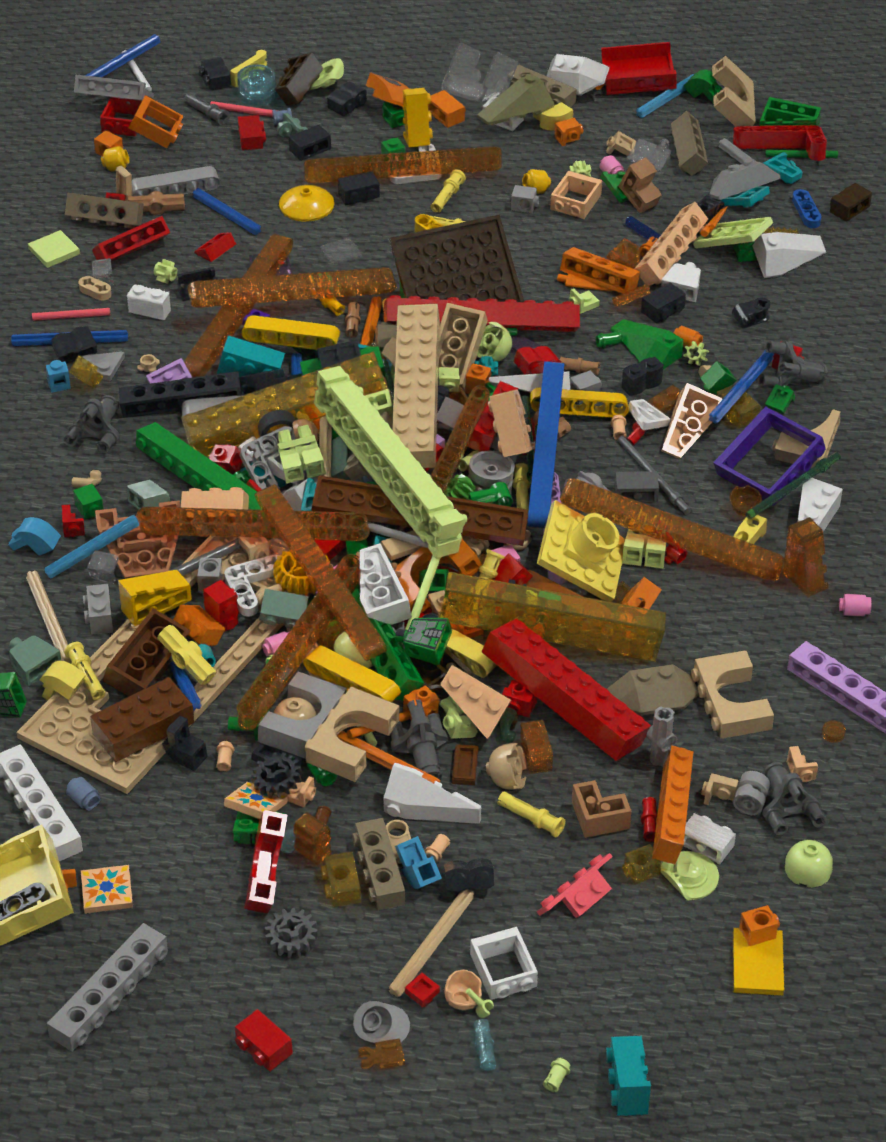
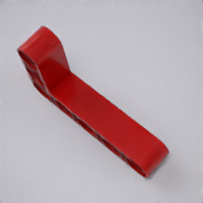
(791, 136)

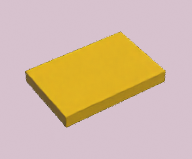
(759, 966)

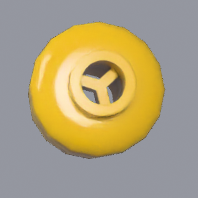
(114, 158)
(537, 179)

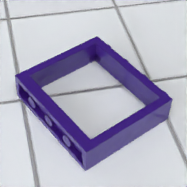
(752, 434)

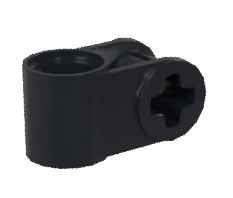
(710, 207)
(750, 313)

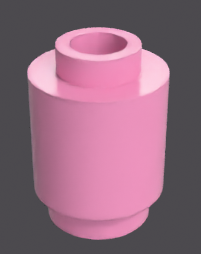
(611, 165)
(855, 605)
(273, 642)

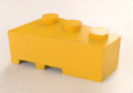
(417, 117)
(157, 591)

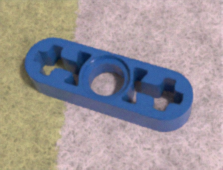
(815, 220)

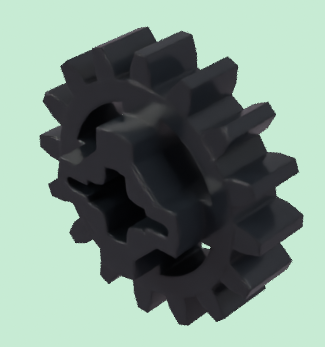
(276, 775)

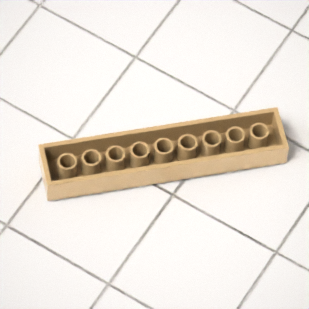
(417, 380)

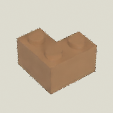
(638, 185)
(599, 814)

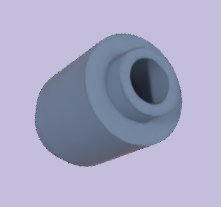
(83, 793)

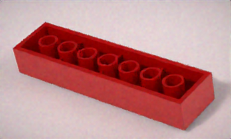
(566, 689)

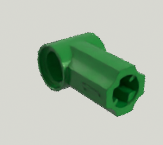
(497, 494)

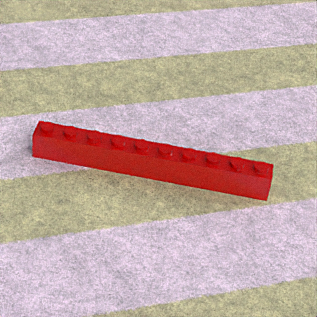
(509, 314)

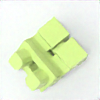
(300, 455)
(640, 545)

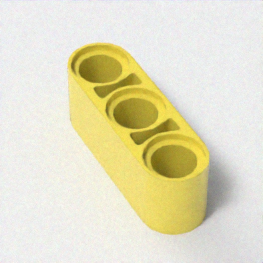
(470, 654)

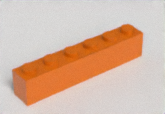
(673, 805)

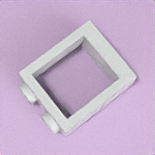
(497, 944)

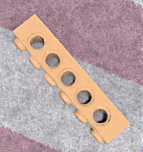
(671, 244)

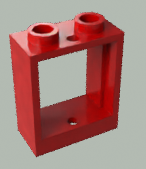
(119, 105)

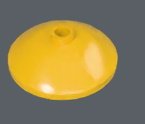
(306, 203)

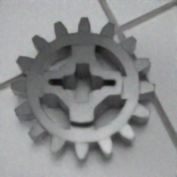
(291, 932)

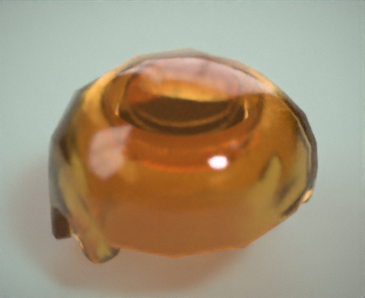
(744, 499)

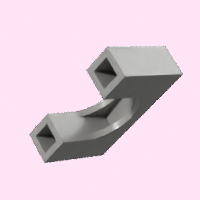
(293, 734)

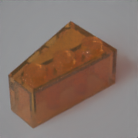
(804, 557)

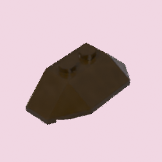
(434, 674)

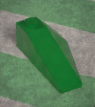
(649, 341)

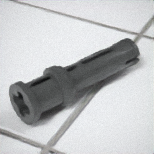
(211, 110)

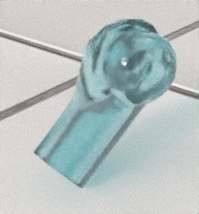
(288, 841)

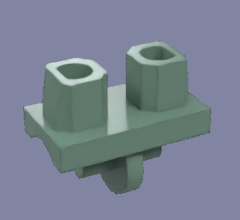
(289, 126)

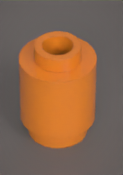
(688, 335)

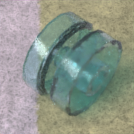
(256, 85)

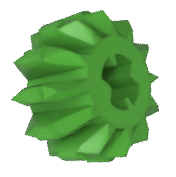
(460, 487)

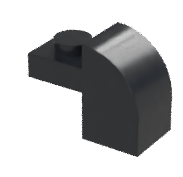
(184, 747)

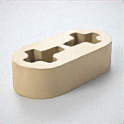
(94, 288)

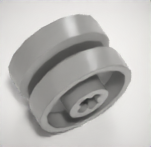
(490, 468)

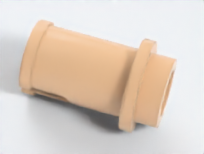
(618, 423)
(225, 750)
(437, 847)

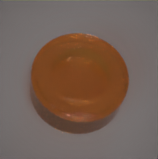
(833, 731)

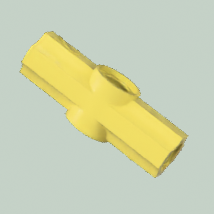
(186, 655)

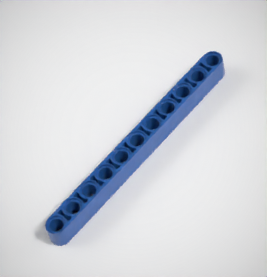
(545, 444)

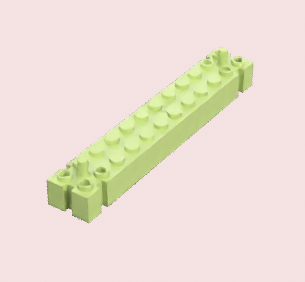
(389, 462)

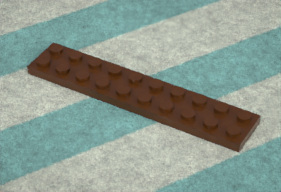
(483, 519)

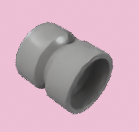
(751, 793)

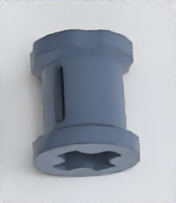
(278, 115)

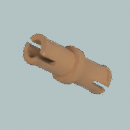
(352, 319)
(580, 365)

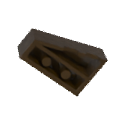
(298, 78)

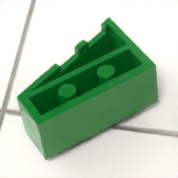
(785, 113)

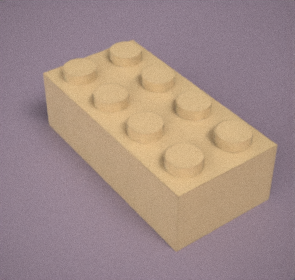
(460, 338)

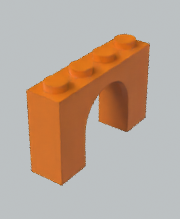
(464, 561)

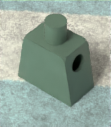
(32, 657)

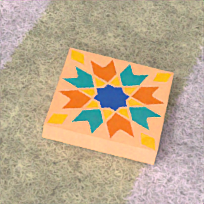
(252, 803)
(106, 889)

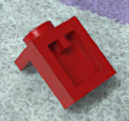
(71, 526)

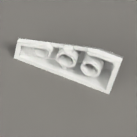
(528, 382)
(416, 798)

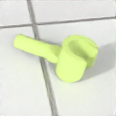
(483, 1006)

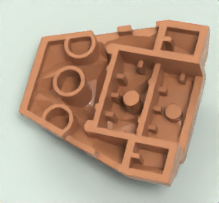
(138, 552)

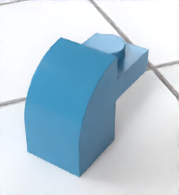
(36, 534)
(416, 866)

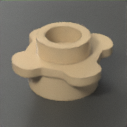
(148, 363)

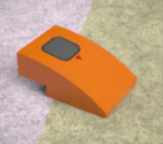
(386, 89)

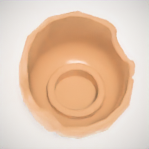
(456, 989)

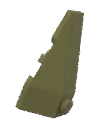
(521, 98)

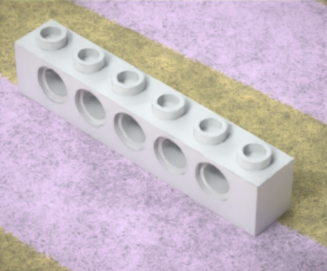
(38, 801)

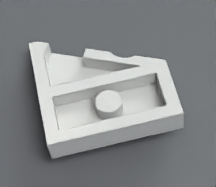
(647, 415)

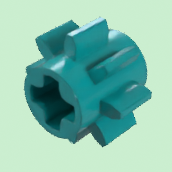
(488, 361)

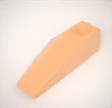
(688, 419)

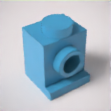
(55, 372)

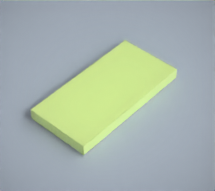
(734, 232)

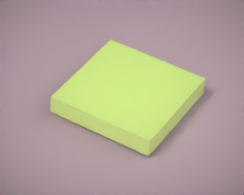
(53, 248)

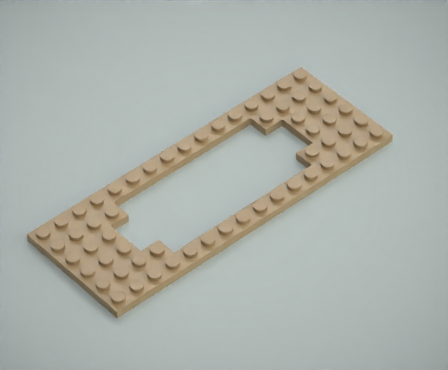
(64, 725)

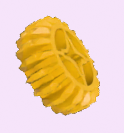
(295, 580)

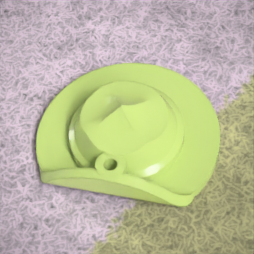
(332, 71)
(692, 875)

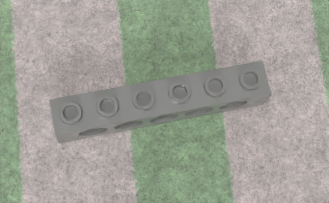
(107, 987)

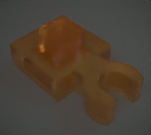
(386, 1053)

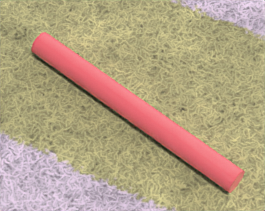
(243, 109)
(71, 314)

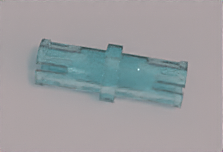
(482, 1033)

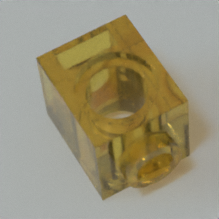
(640, 864)

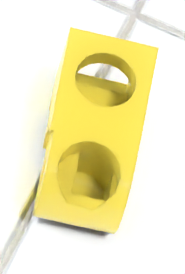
(751, 532)

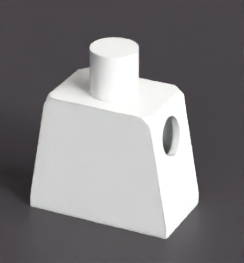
(684, 277)

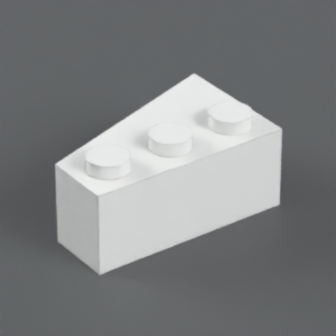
(819, 502)

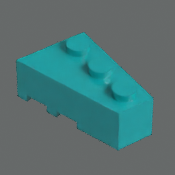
(248, 358)
(628, 1075)

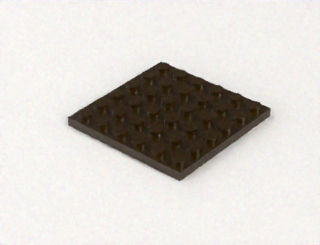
(457, 262)

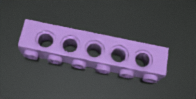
(840, 683)

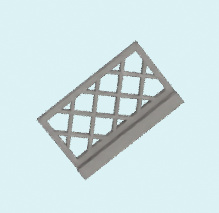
(111, 87)

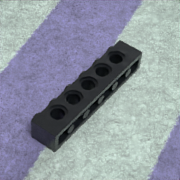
(170, 395)

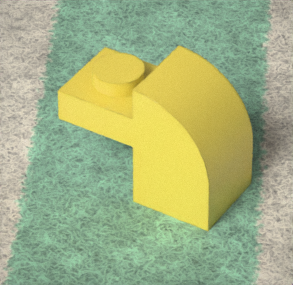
(556, 114)
(61, 678)

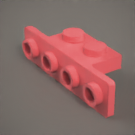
(583, 891)

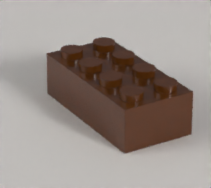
(143, 656)
(140, 719)

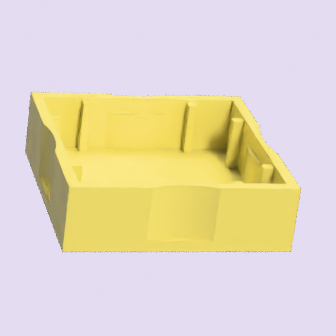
(26, 861)

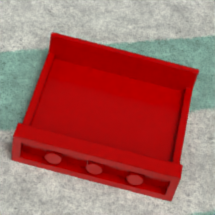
(639, 68)

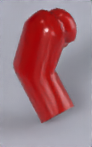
(636, 435)

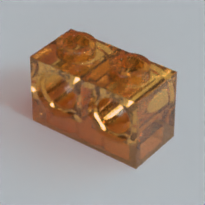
(536, 747)

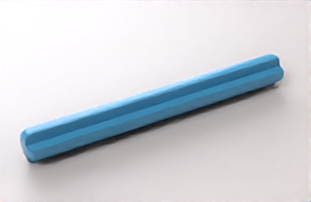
(661, 99)
(92, 545)

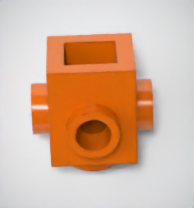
(429, 701)

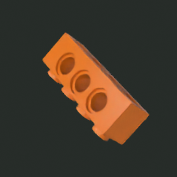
(599, 270)

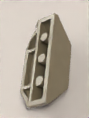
(655, 687)

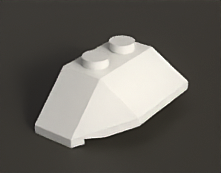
(578, 72)

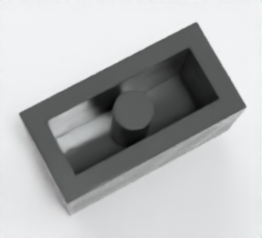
(638, 486)

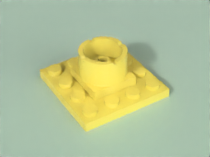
(582, 550)

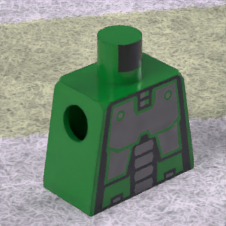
(425, 638)
(11, 695)

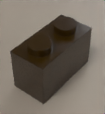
(850, 202)

